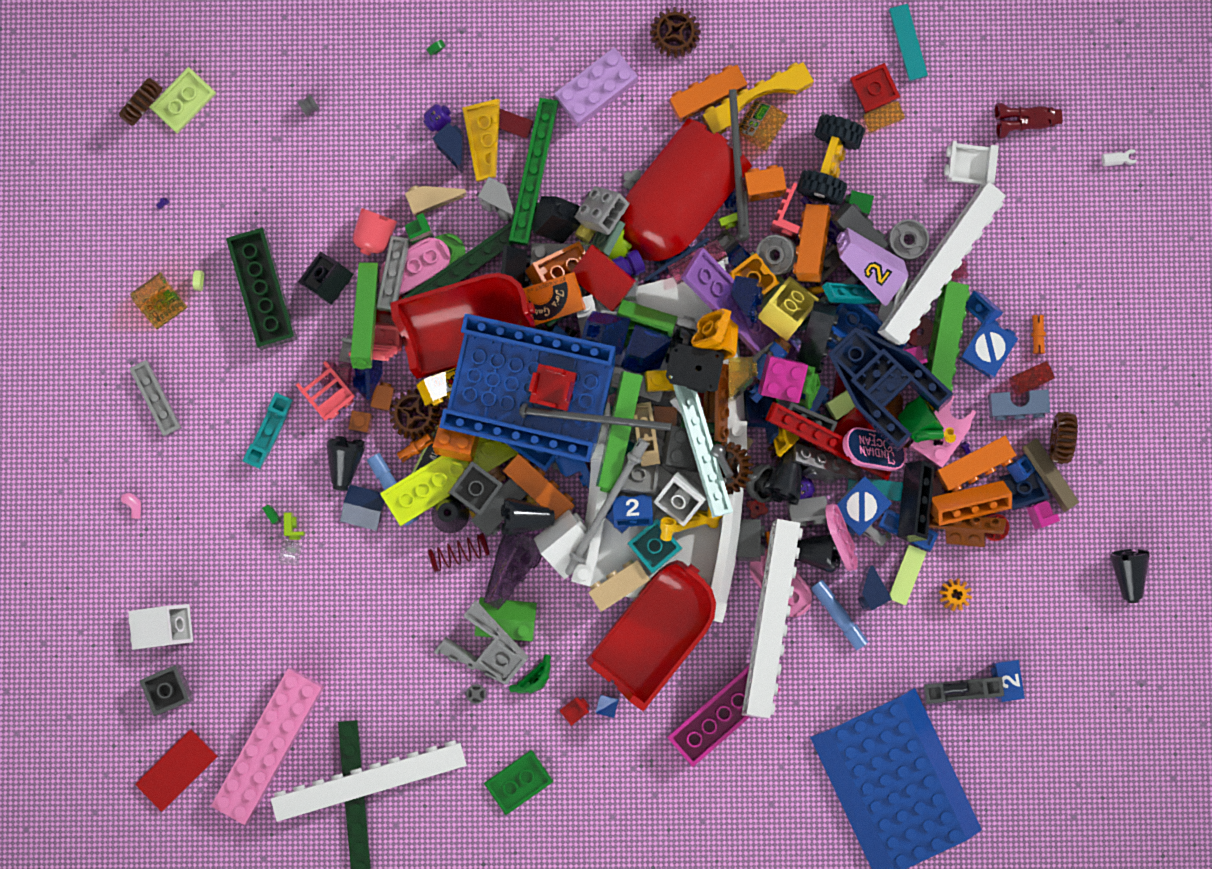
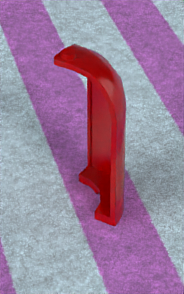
(680, 192)
(435, 318)
(655, 633)

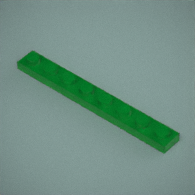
(533, 171)

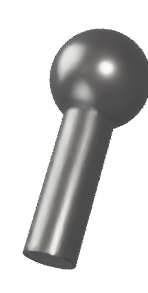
(719, 452)

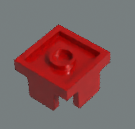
(552, 387)

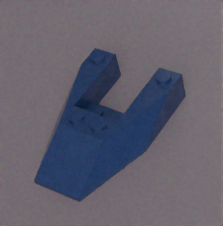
(876, 374)

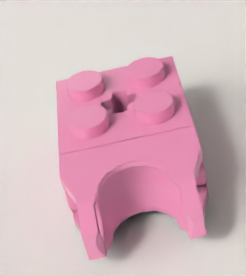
(939, 454)

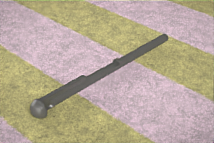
(741, 197)
(524, 410)

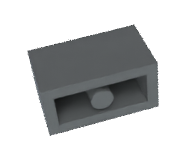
(749, 540)

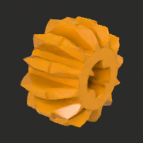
(957, 588)

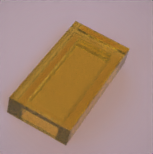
(883, 116)

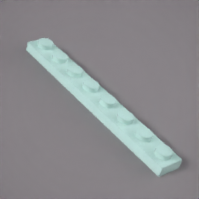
(701, 447)

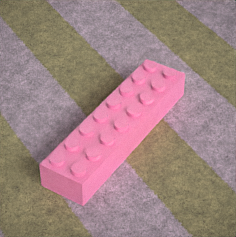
(267, 746)

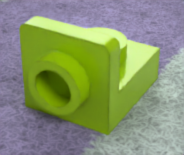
(728, 221)
(290, 523)

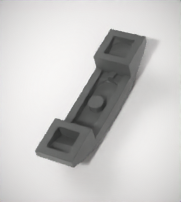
(978, 688)

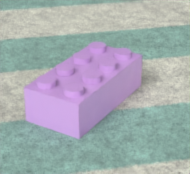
(596, 87)

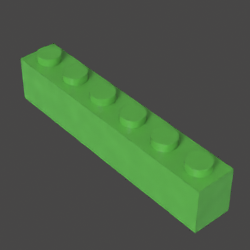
(947, 331)

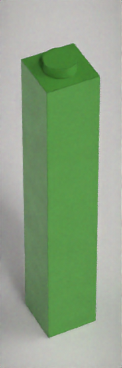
(365, 315)
(618, 435)

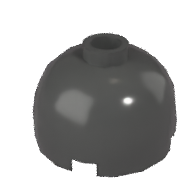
(758, 478)

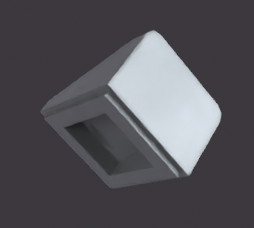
(726, 240)

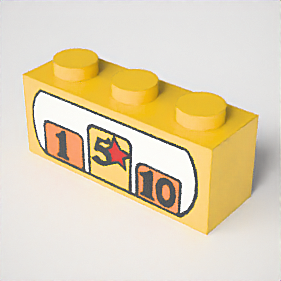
(436, 387)

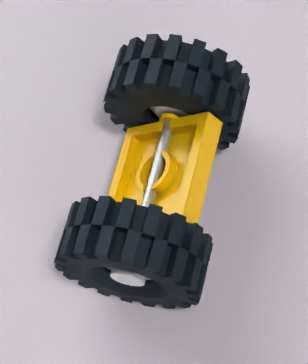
(826, 185)

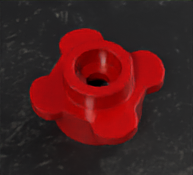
(754, 512)

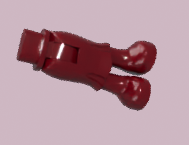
(1027, 118)

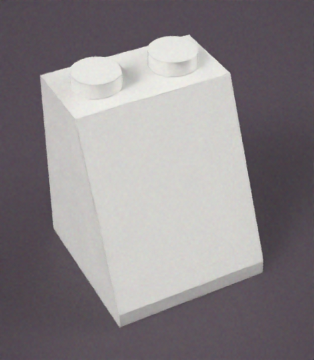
(681, 497)
(561, 539)
(160, 626)

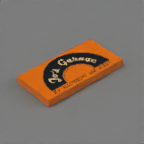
(555, 298)

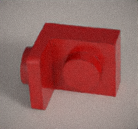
(575, 710)

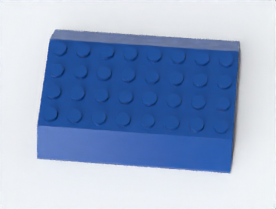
(496, 379)
(896, 784)

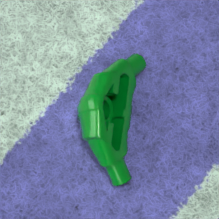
(535, 679)

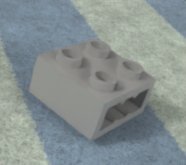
(602, 210)

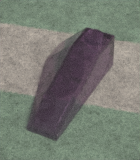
(512, 562)

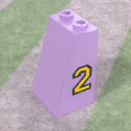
(872, 264)

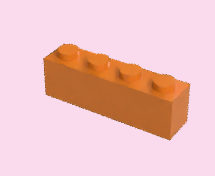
(707, 93)
(813, 243)
(976, 463)
(536, 486)
(971, 503)

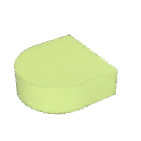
(198, 280)

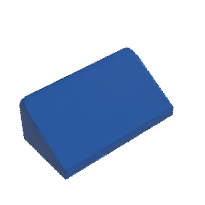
(982, 308)

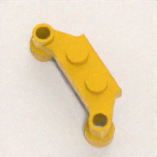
(669, 525)

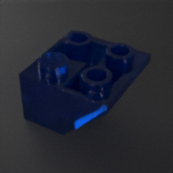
(747, 296)
(606, 329)
(645, 350)
(368, 378)

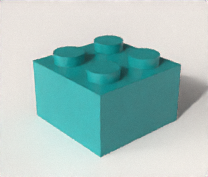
(652, 549)

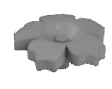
(631, 179)

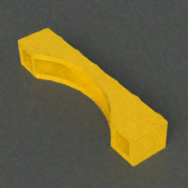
(790, 81)

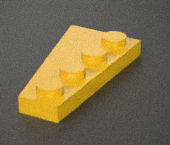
(482, 133)

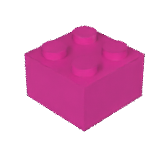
(782, 379)

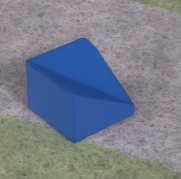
(1021, 468)
(607, 706)

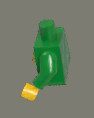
(923, 423)

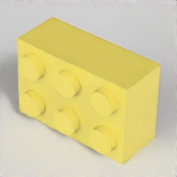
(788, 308)

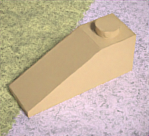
(428, 198)
(651, 455)

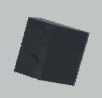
(556, 219)
(515, 263)
(326, 278)

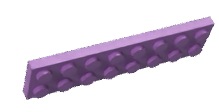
(714, 287)

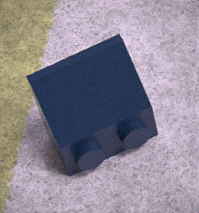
(451, 145)
(872, 590)

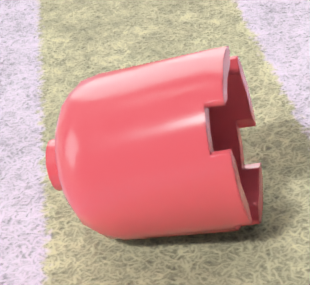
(372, 232)

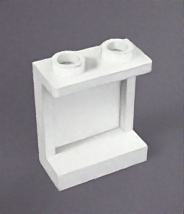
(971, 163)

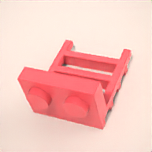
(780, 225)
(386, 341)
(335, 402)

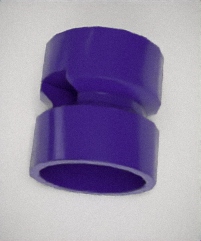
(631, 263)

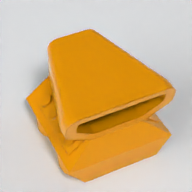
(756, 269)
(717, 333)

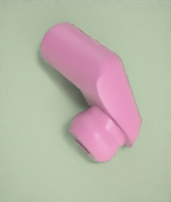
(134, 503)

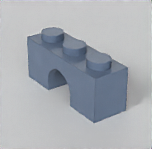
(1002, 407)

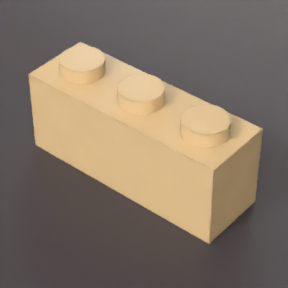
(618, 585)

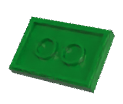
(518, 782)

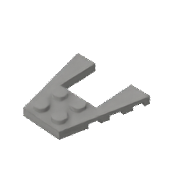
(498, 660)

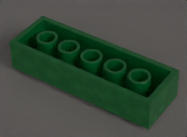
(261, 288)

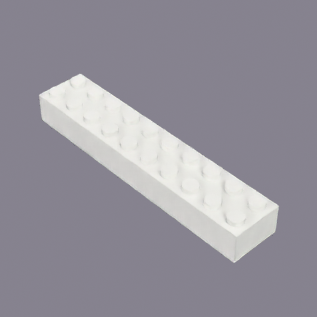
(771, 618)

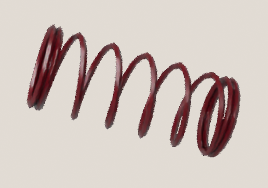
(481, 537)

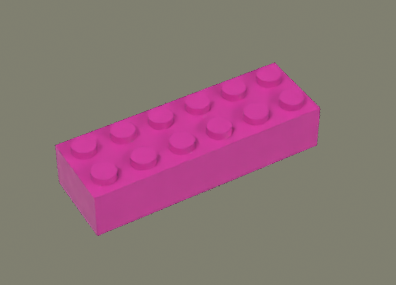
(712, 721)

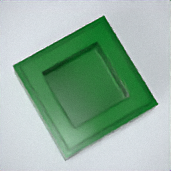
(271, 514)

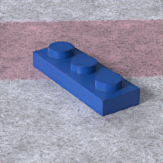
(890, 523)

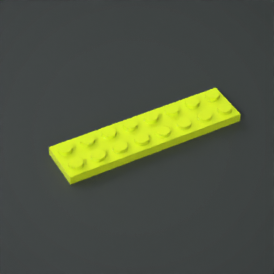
(433, 481)

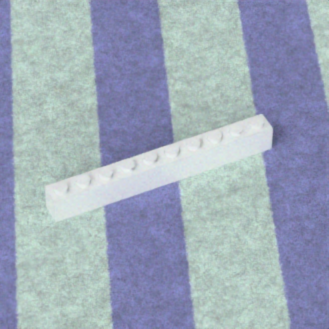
(941, 264)
(368, 781)

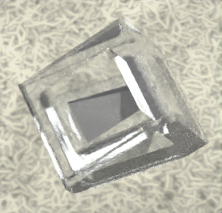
(290, 552)

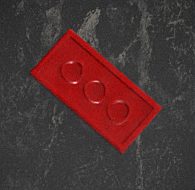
(176, 770)

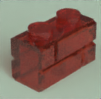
(1031, 378)

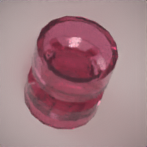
(344, 371)

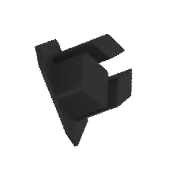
(683, 371)

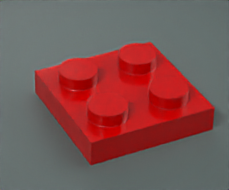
(874, 88)

